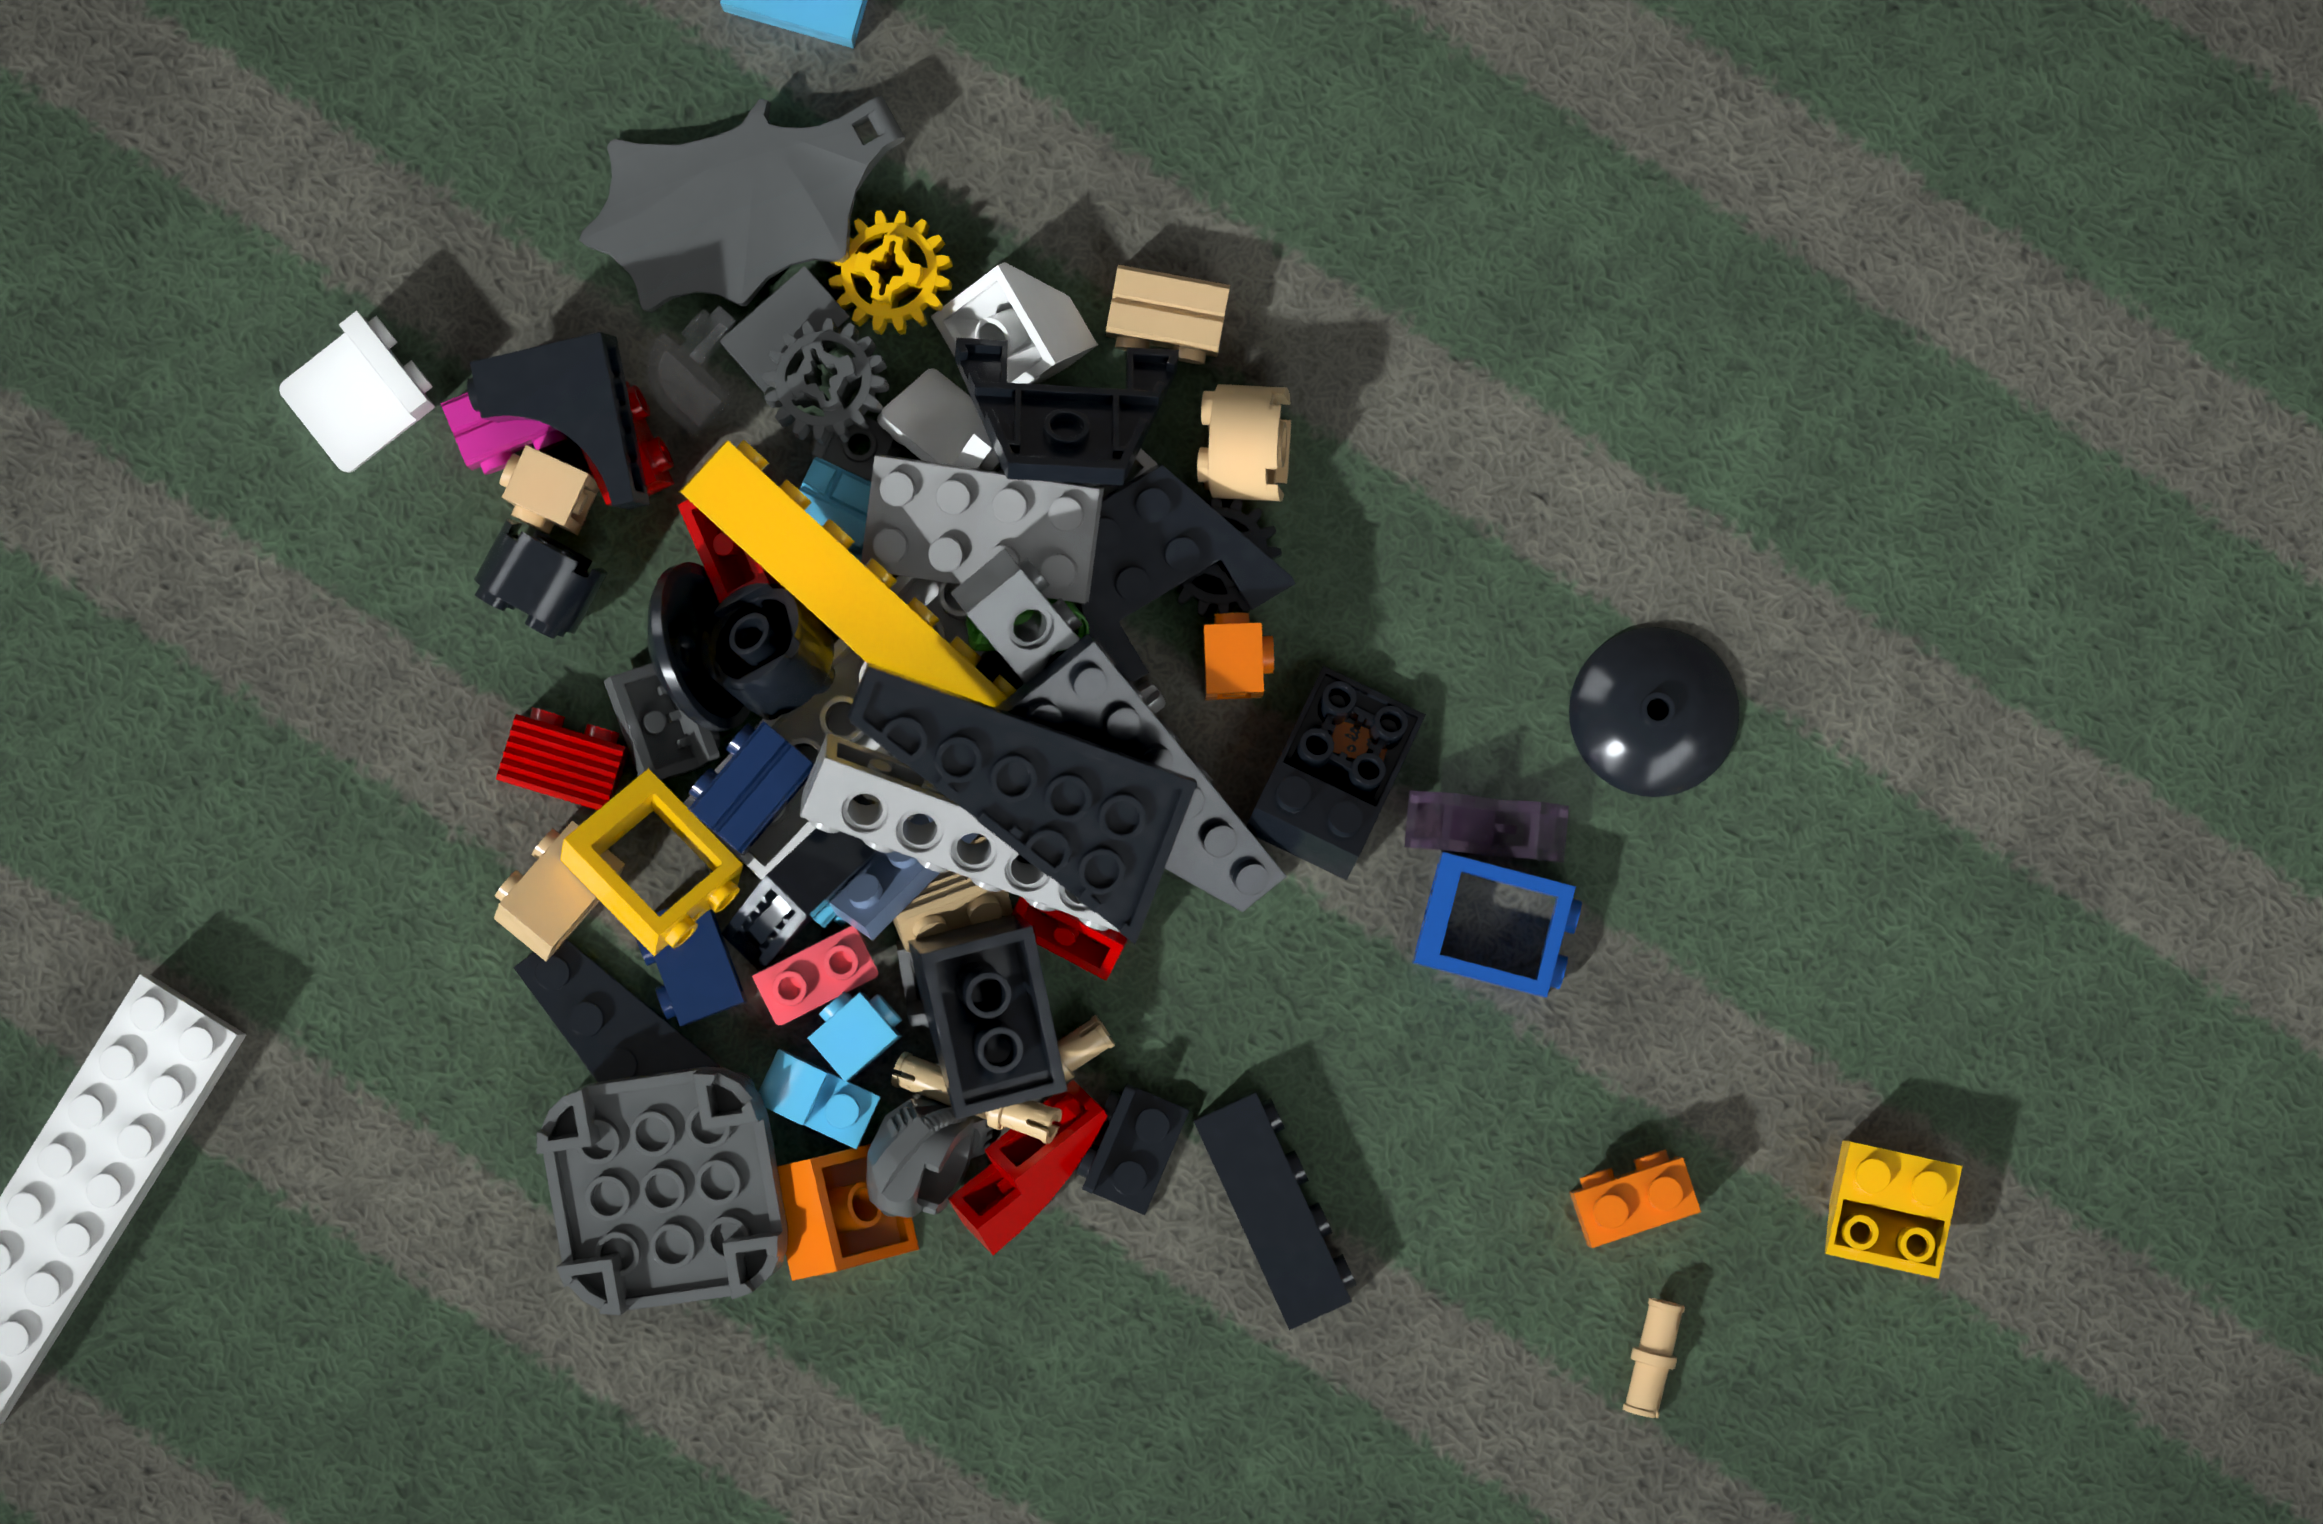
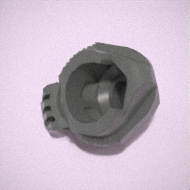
(922, 1157)

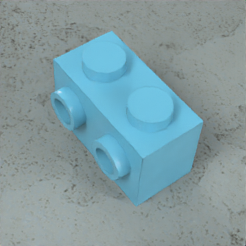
(855, 1032)

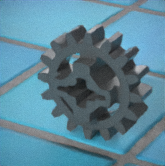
(847, 376)

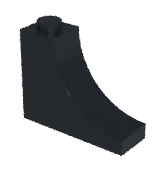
(577, 390)
(796, 893)

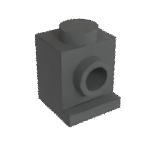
(838, 452)

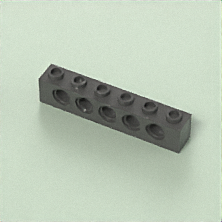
(1005, 590)

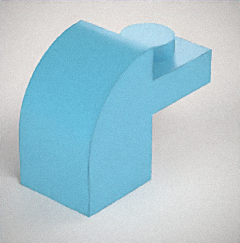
(818, 1098)

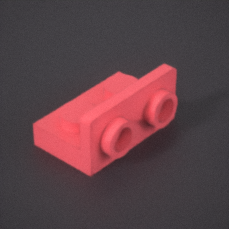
(816, 975)

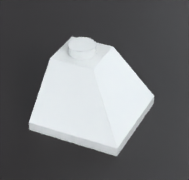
(1036, 319)

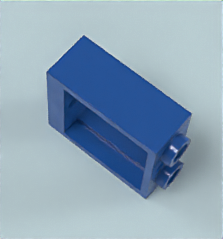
(1438, 911)

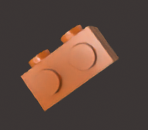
(1236, 657)
(1634, 1201)

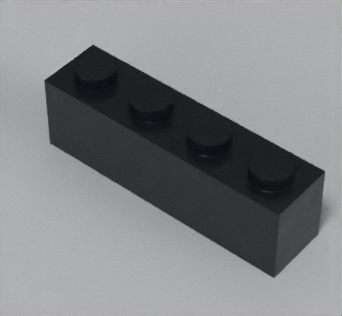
(1273, 1210)

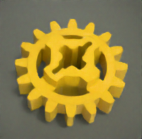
(914, 277)

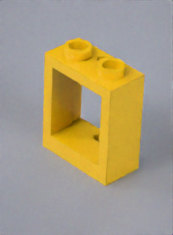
(617, 817)

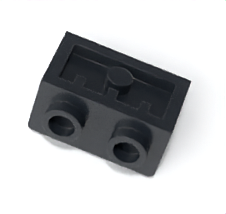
(1133, 1148)

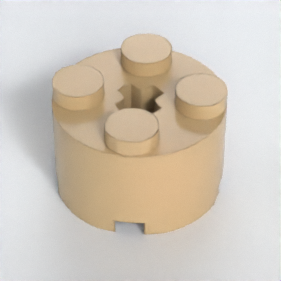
(1245, 442)

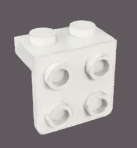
(357, 393)
(939, 424)

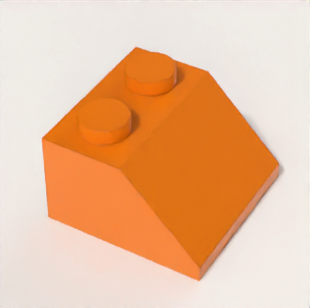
(833, 1219)

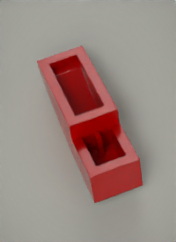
(1027, 1171)

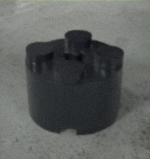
(539, 580)
(768, 650)

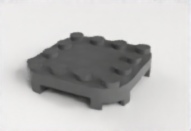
(664, 1189)

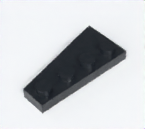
(605, 1021)

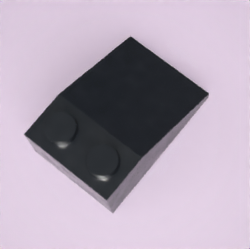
(988, 1014)

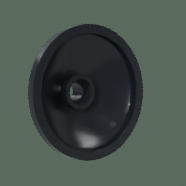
(677, 617)
(1612, 718)

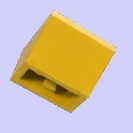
(1891, 1209)

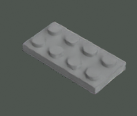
(954, 519)

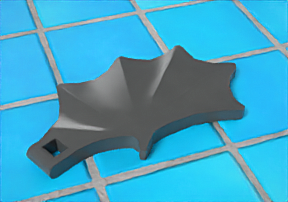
(736, 204)

